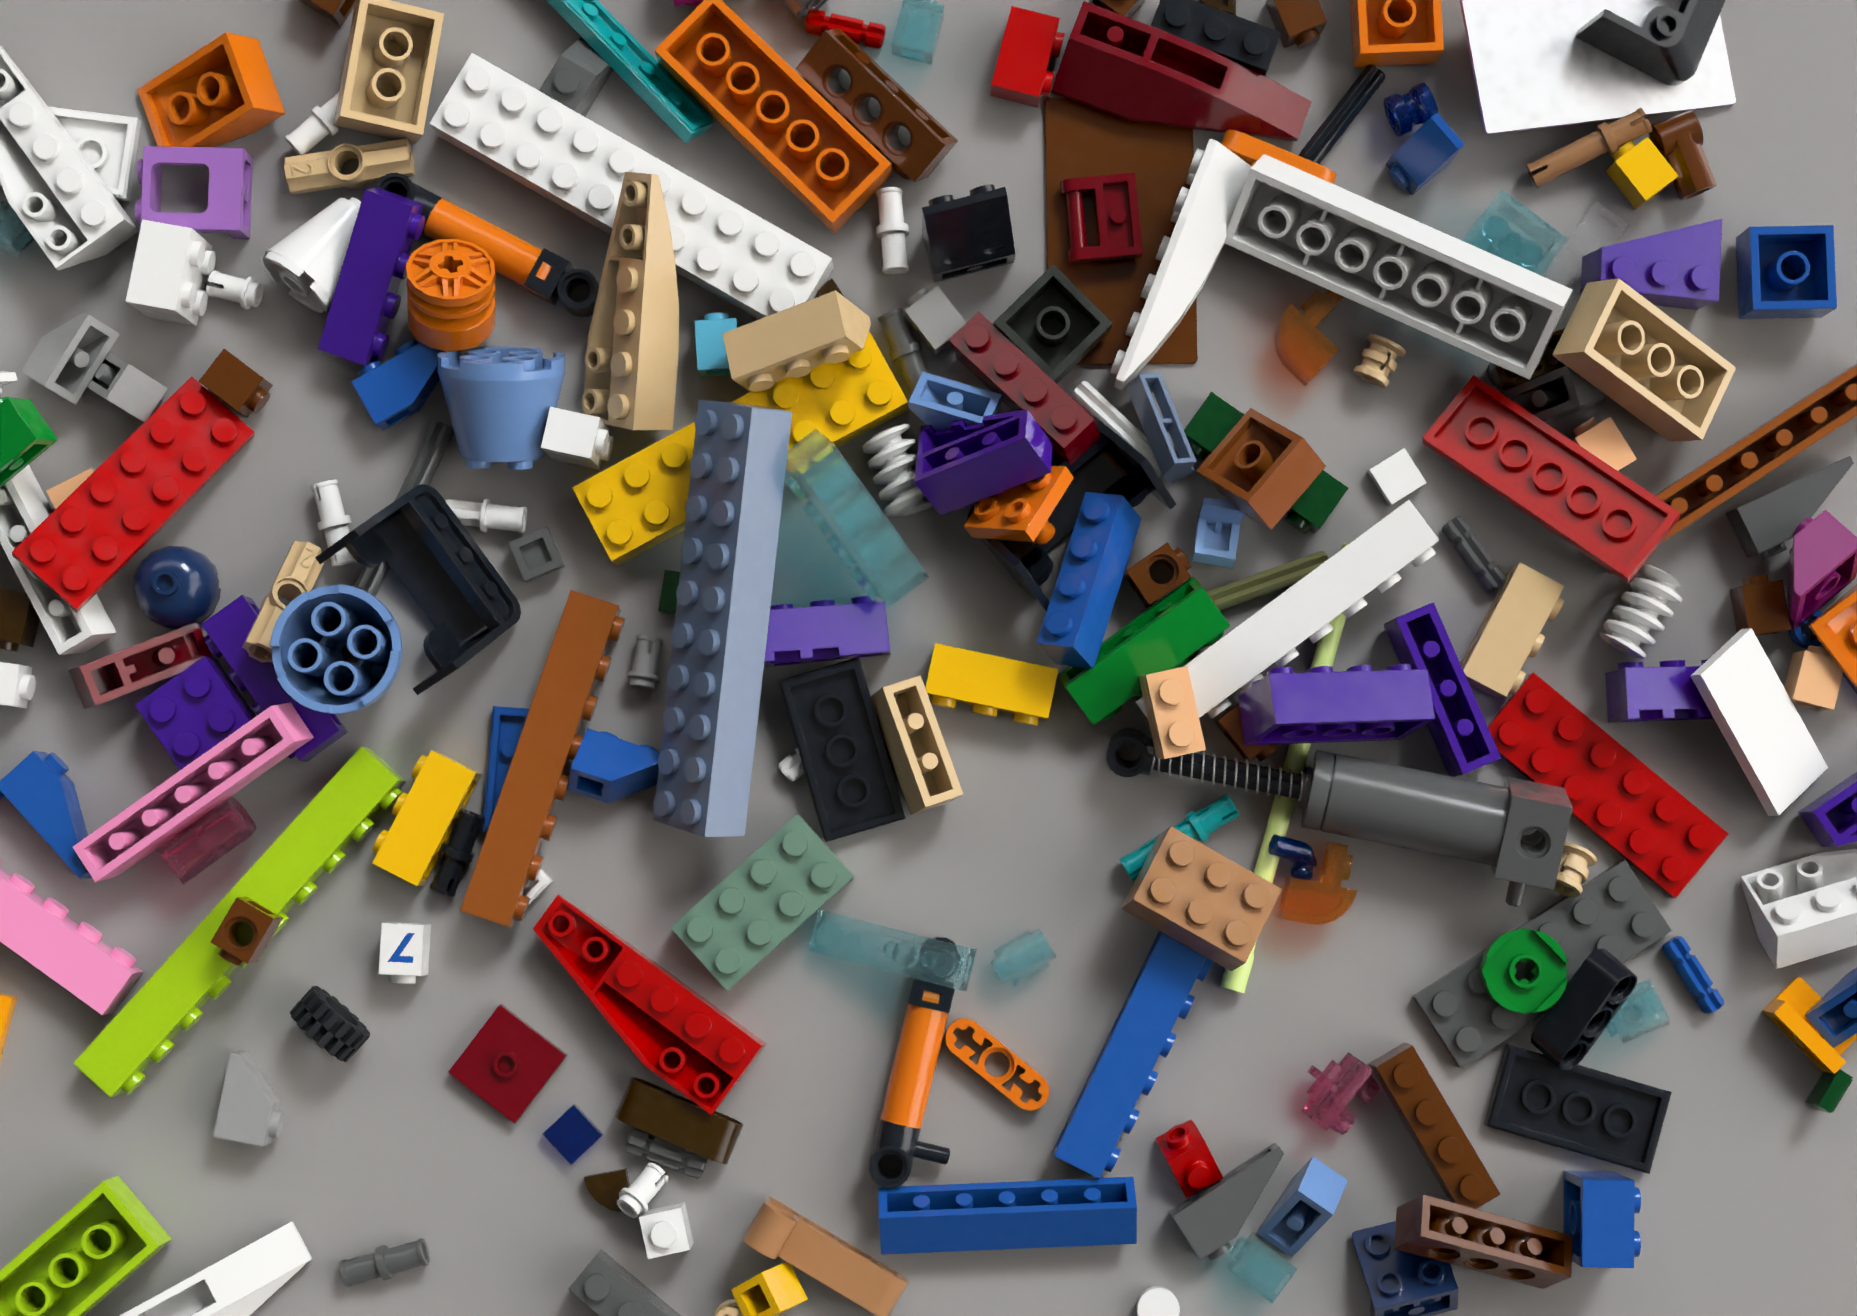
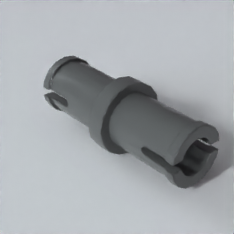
(903, 347)
(384, 1262)

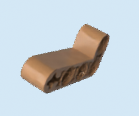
(825, 1257)

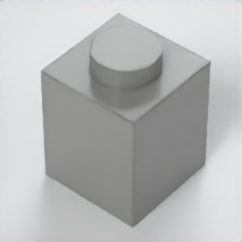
(933, 318)

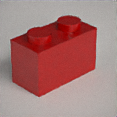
(1025, 57)

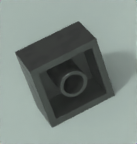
(1054, 324)

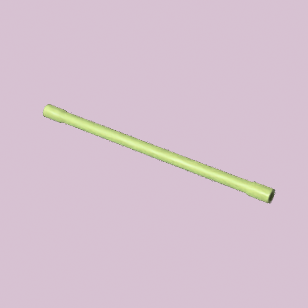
(1283, 807)

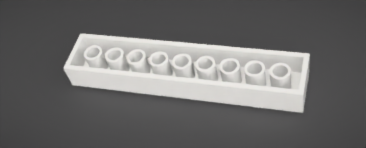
(584, 172)

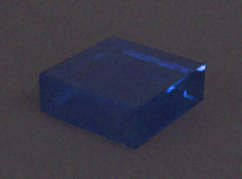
(573, 1134)

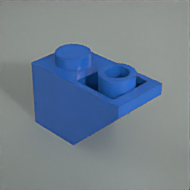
(612, 767)

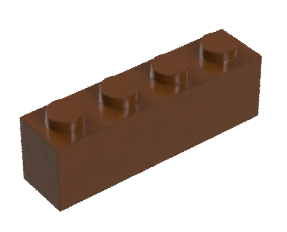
(1434, 1127)

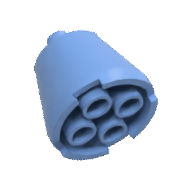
(500, 402)
(311, 644)

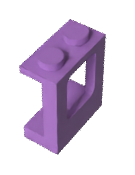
(227, 191)

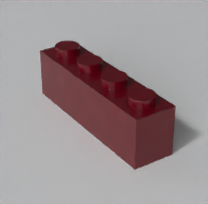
(1024, 386)

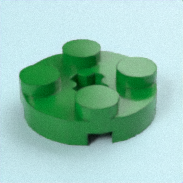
(1548, 971)

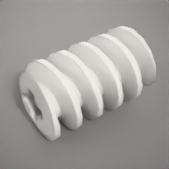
(895, 471)
(1641, 611)

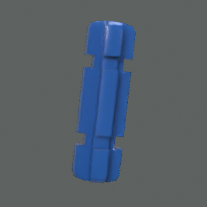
(1693, 975)

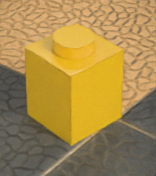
(1640, 171)
(770, 1292)

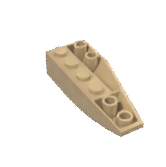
(635, 316)

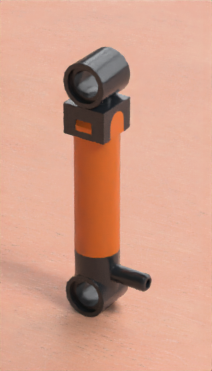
(527, 265)
(911, 1082)

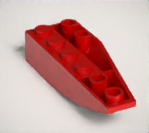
(651, 1009)

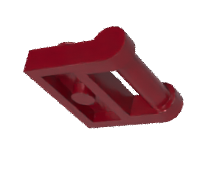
(1115, 213)

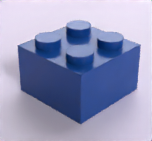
(1786, 272)
(1601, 1218)

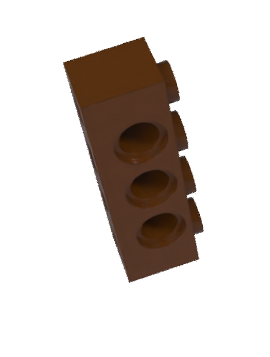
(928, 138)
(1483, 1242)

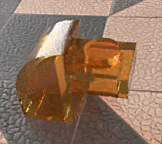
(1300, 343)
(1322, 900)

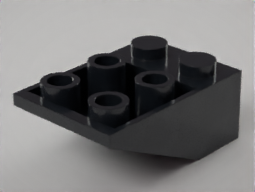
(968, 232)

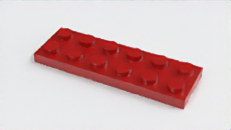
(1551, 478)
(133, 494)
(1606, 785)

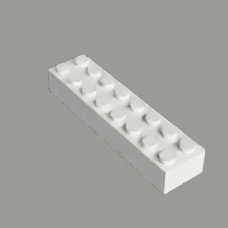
(1396, 265)

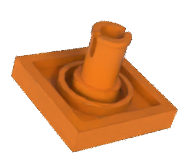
(1021, 510)

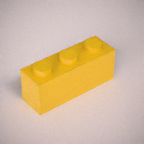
(990, 684)
(425, 817)

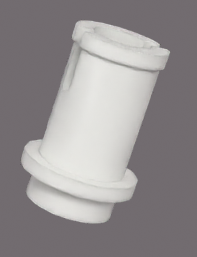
(239, 290)
(636, 1197)

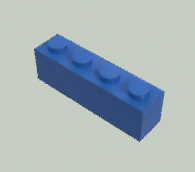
(1089, 580)

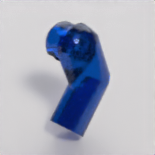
(1297, 852)

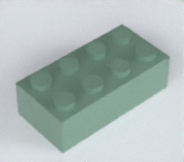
(762, 902)

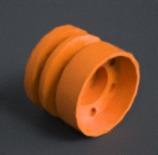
(450, 294)

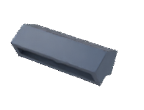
(1156, 428)

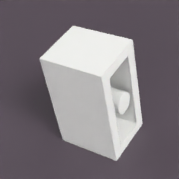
(576, 438)

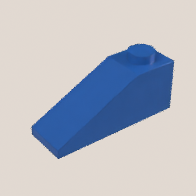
(49, 804)

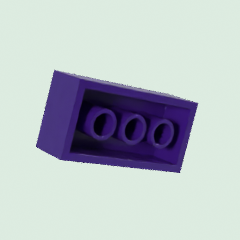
(1336, 705)

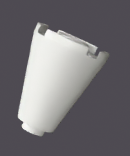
(314, 255)

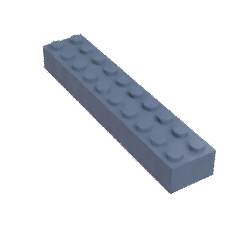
(722, 617)

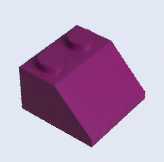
(1819, 565)

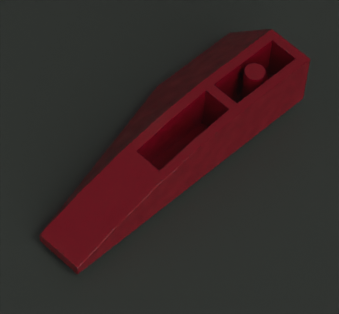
(1170, 81)

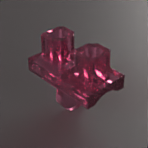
(1335, 1090)

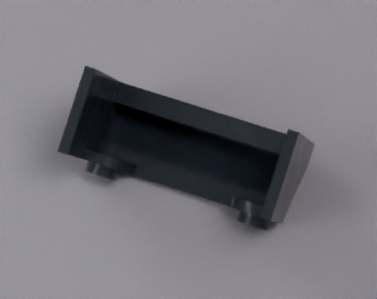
(1664, 45)
(1104, 468)
(441, 572)

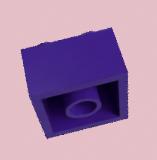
(195, 710)

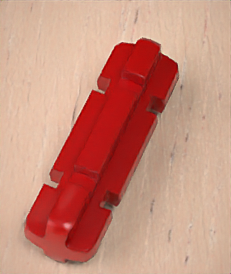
(871, 34)

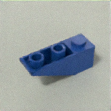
(399, 385)

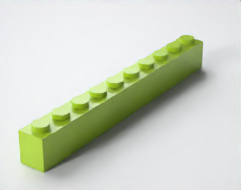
(276, 881)

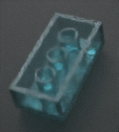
(848, 512)

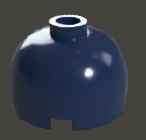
(176, 587)

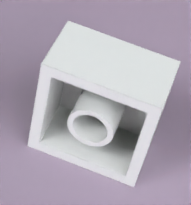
(170, 273)

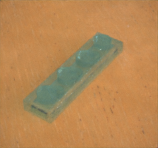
(892, 950)

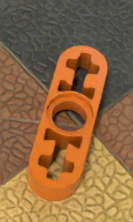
(1251, 149)
(1015, 1091)

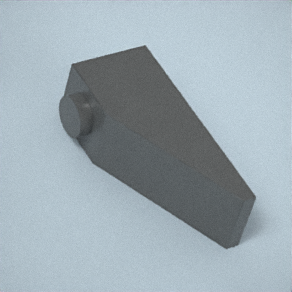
(1772, 518)
(1221, 1209)

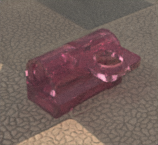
(208, 839)

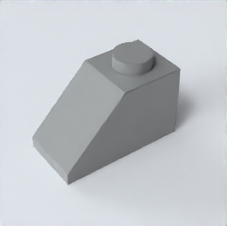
(70, 356)
(127, 387)
(247, 1104)

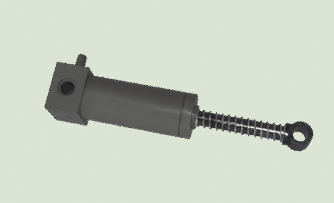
(1397, 807)

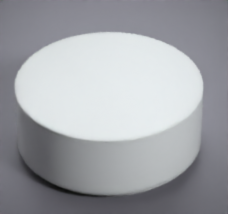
(1157, 1302)

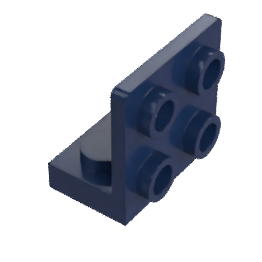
(1401, 1280)

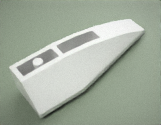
(52, 180)
(1186, 257)
(1805, 906)
(235, 1283)

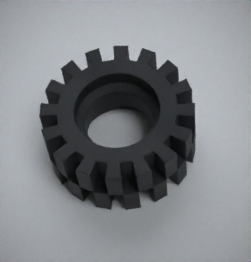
(330, 1023)

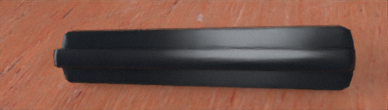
(1343, 114)

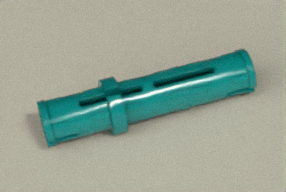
(1196, 825)

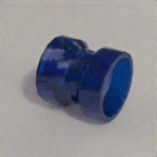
(1410, 109)

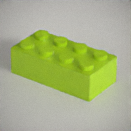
(82, 1255)

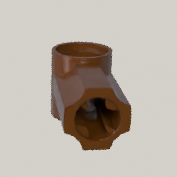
(1681, 145)

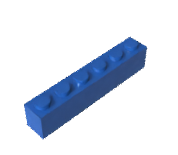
(1129, 1055)
(1007, 1215)

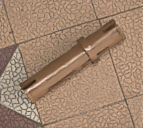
(1604, 140)

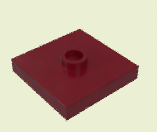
(507, 1063)

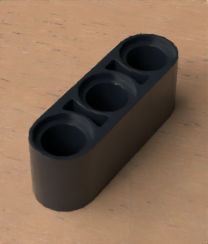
(1584, 1009)

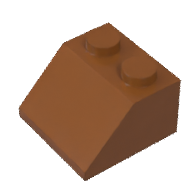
(1261, 467)

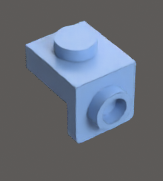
(1217, 533)

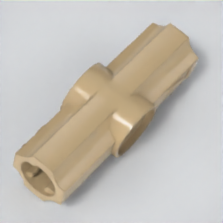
(323, 169)
(295, 577)

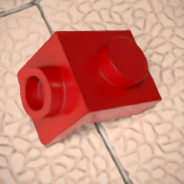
(1189, 1158)

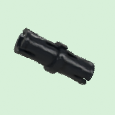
(457, 852)

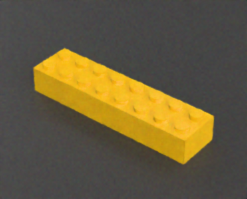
(647, 493)

